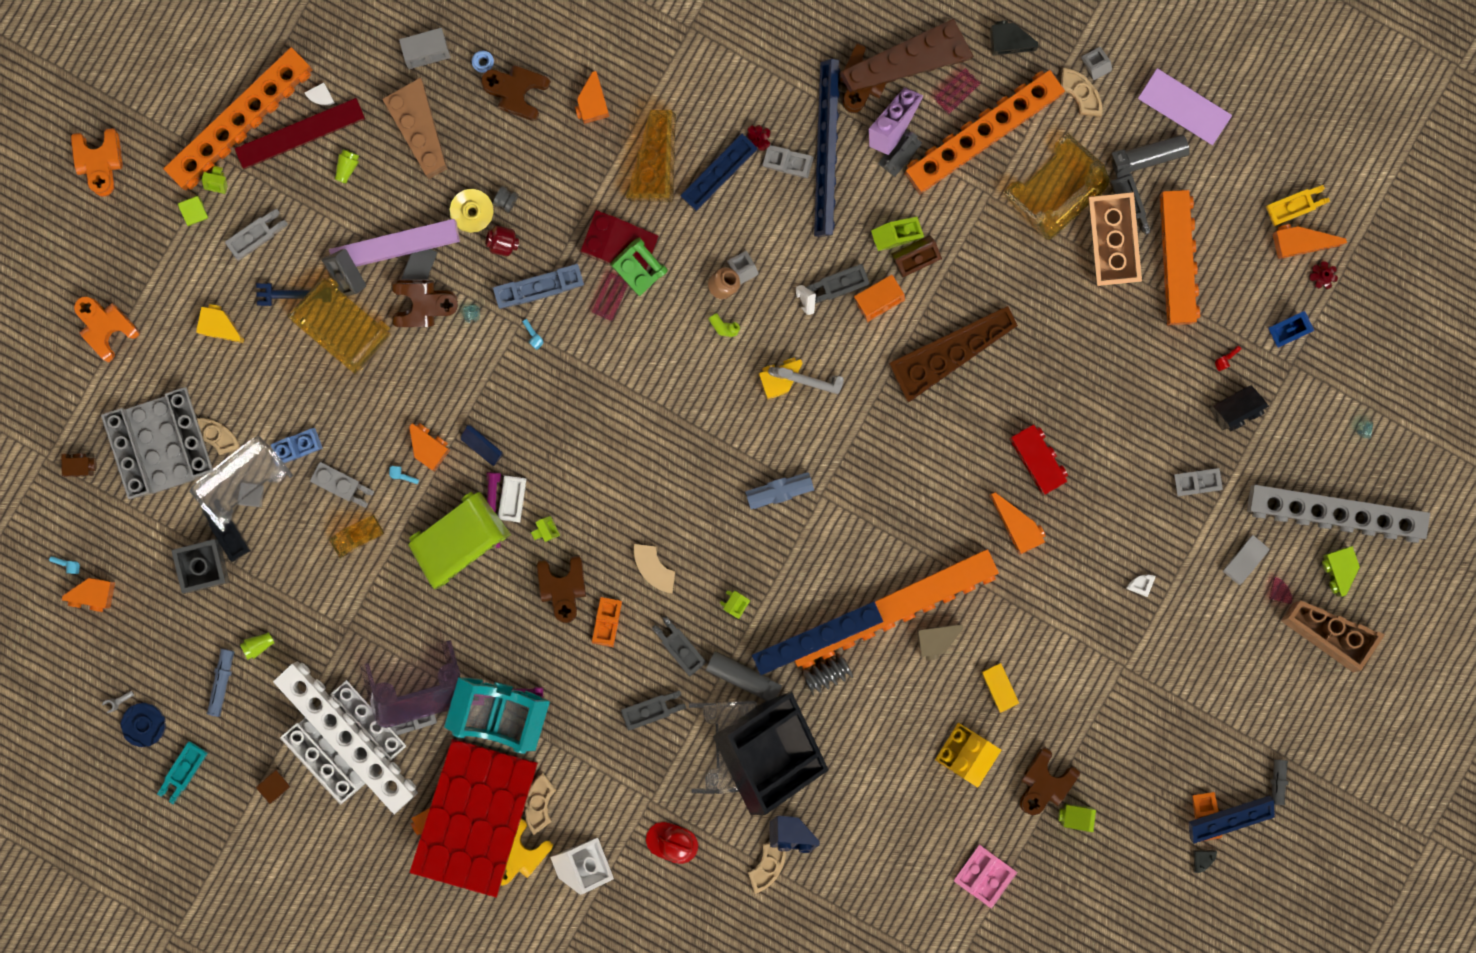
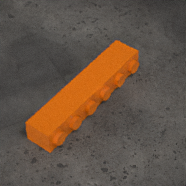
(1178, 257)

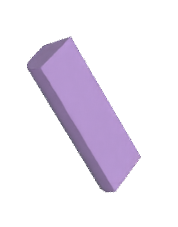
(1184, 106)

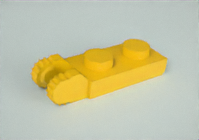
(1295, 205)

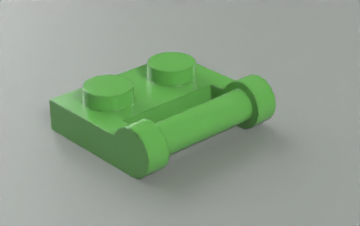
(632, 271)

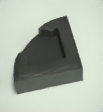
(1203, 859)

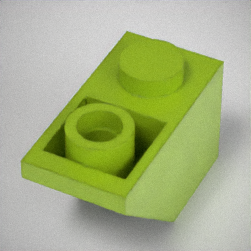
(1342, 569)

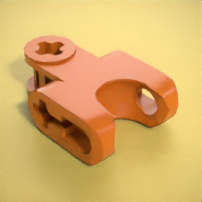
(98, 162)
(102, 324)

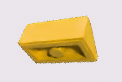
(1000, 687)

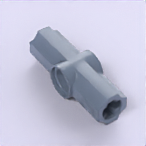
(779, 490)

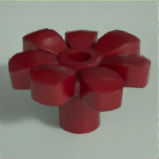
(759, 136)
(1319, 275)

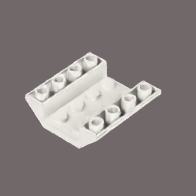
(325, 761)

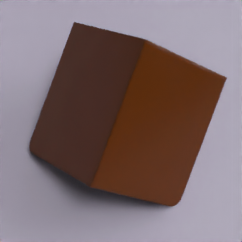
(273, 786)

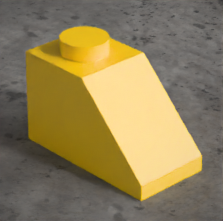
(217, 324)

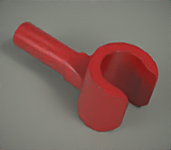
(1222, 363)

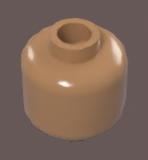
(724, 283)

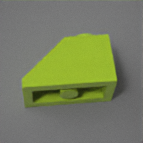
(897, 233)
(1077, 817)

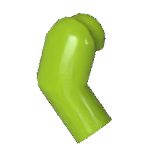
(722, 328)

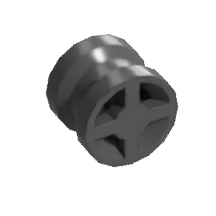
(505, 199)

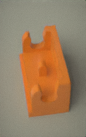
(879, 298)

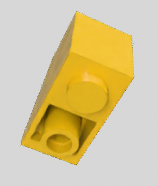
(775, 386)

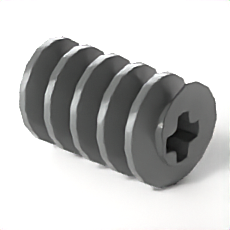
(827, 673)

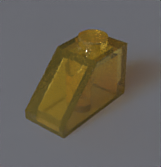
(356, 536)

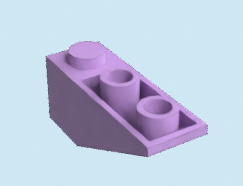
(892, 123)

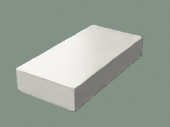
(512, 499)

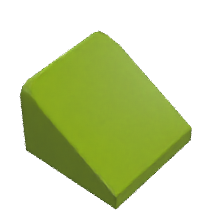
(193, 210)

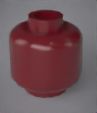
(501, 241)

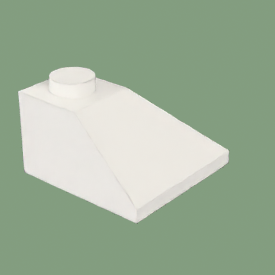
(583, 866)

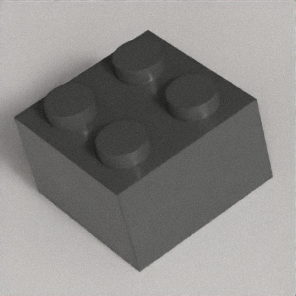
(200, 566)

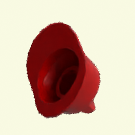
(672, 842)

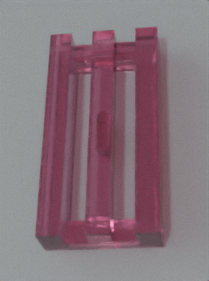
(970, 78)
(596, 308)

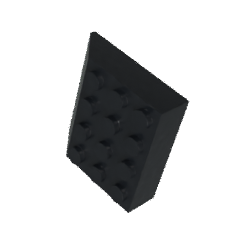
(770, 753)

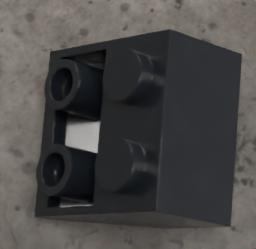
(1236, 408)

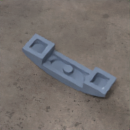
(538, 287)

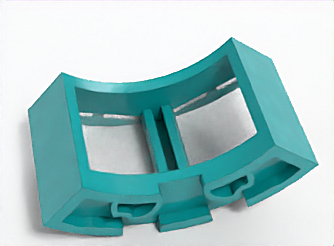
(496, 714)

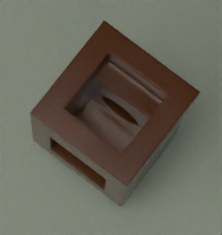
(78, 465)

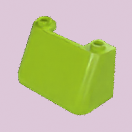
(457, 539)

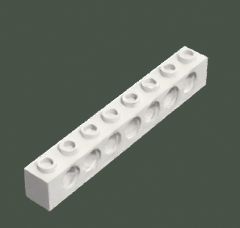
(348, 750)

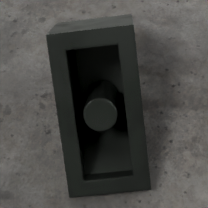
(1010, 39)

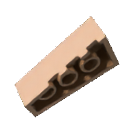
(415, 120)
(1339, 638)

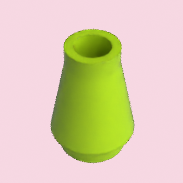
(345, 166)
(256, 645)

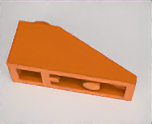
(1301, 240)
(1021, 529)

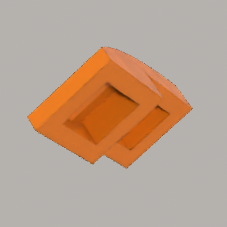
(606, 622)
(1205, 805)

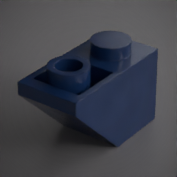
(791, 833)

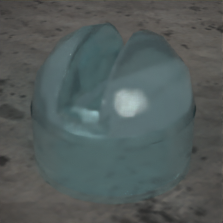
(471, 313)
(1367, 429)

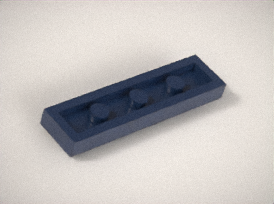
(718, 172)
(1231, 819)

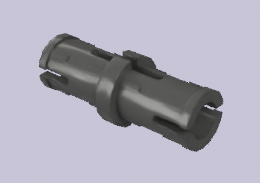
(1279, 781)

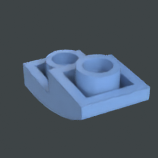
(297, 446)

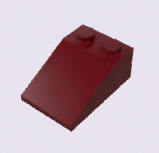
(611, 235)

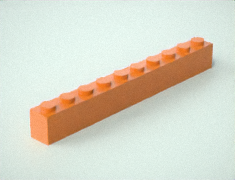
(917, 597)

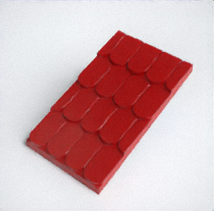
(474, 818)

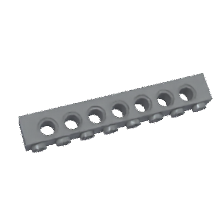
(1417, 520)

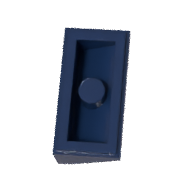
(481, 445)

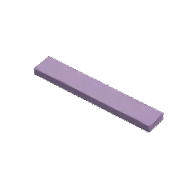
(402, 243)

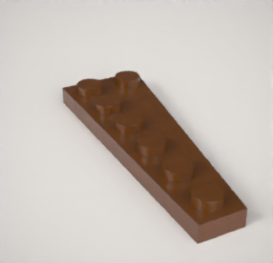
(922, 53)
(935, 361)

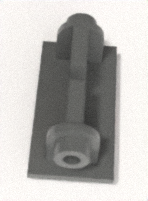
(901, 153)

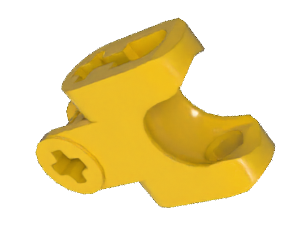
(524, 859)

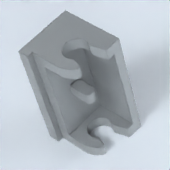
(424, 48)

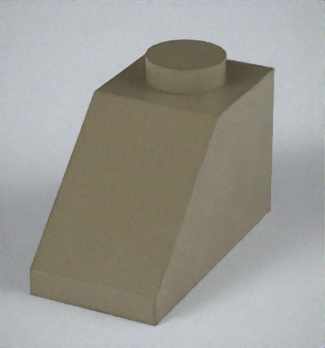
(937, 640)

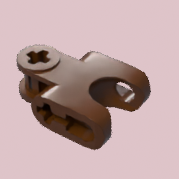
(513, 88)
(862, 95)
(426, 303)
(562, 590)
(1043, 785)

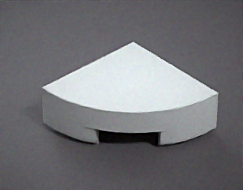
(320, 95)
(807, 298)
(1141, 584)

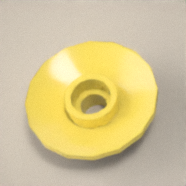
(464, 202)

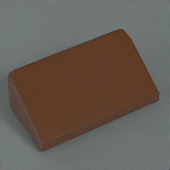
(916, 256)

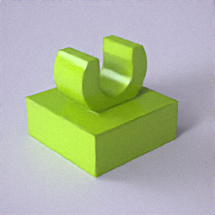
(216, 181)
(546, 529)
(736, 604)

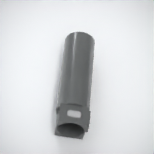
(1149, 155)
(743, 677)

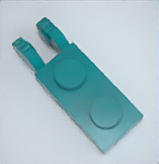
(183, 770)

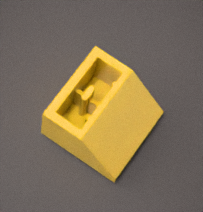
(968, 755)

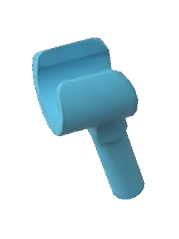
(536, 341)
(395, 473)
(71, 566)

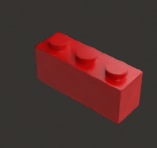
(1039, 459)

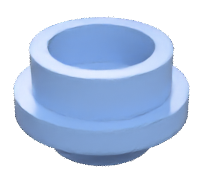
(482, 55)

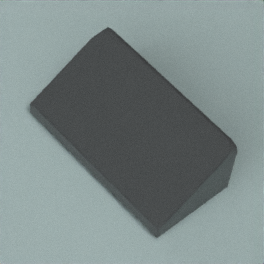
(419, 265)
(344, 272)

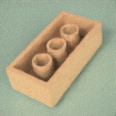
(1115, 239)

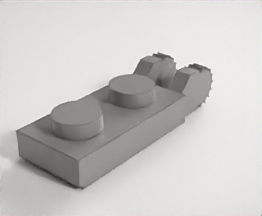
(254, 235)
(339, 484)

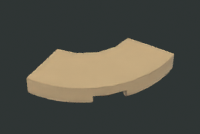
(1082, 91)
(218, 436)
(652, 569)
(537, 804)
(767, 869)

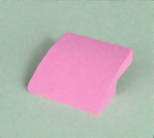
(985, 876)

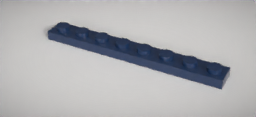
(826, 148)

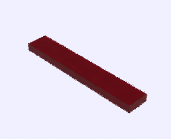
(300, 133)

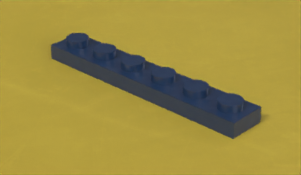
(817, 638)

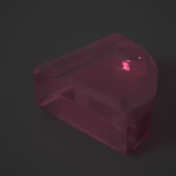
(1280, 591)

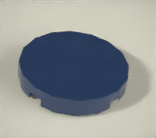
(143, 724)

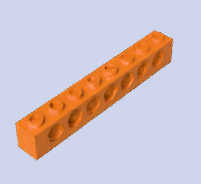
(1051, 91)
(240, 107)

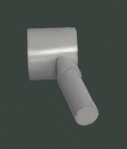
(115, 702)

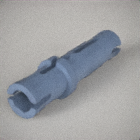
(220, 682)

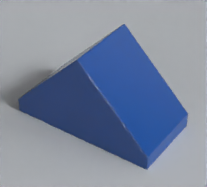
(1291, 329)

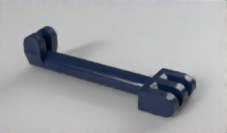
(270, 294)

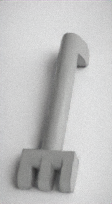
(834, 385)

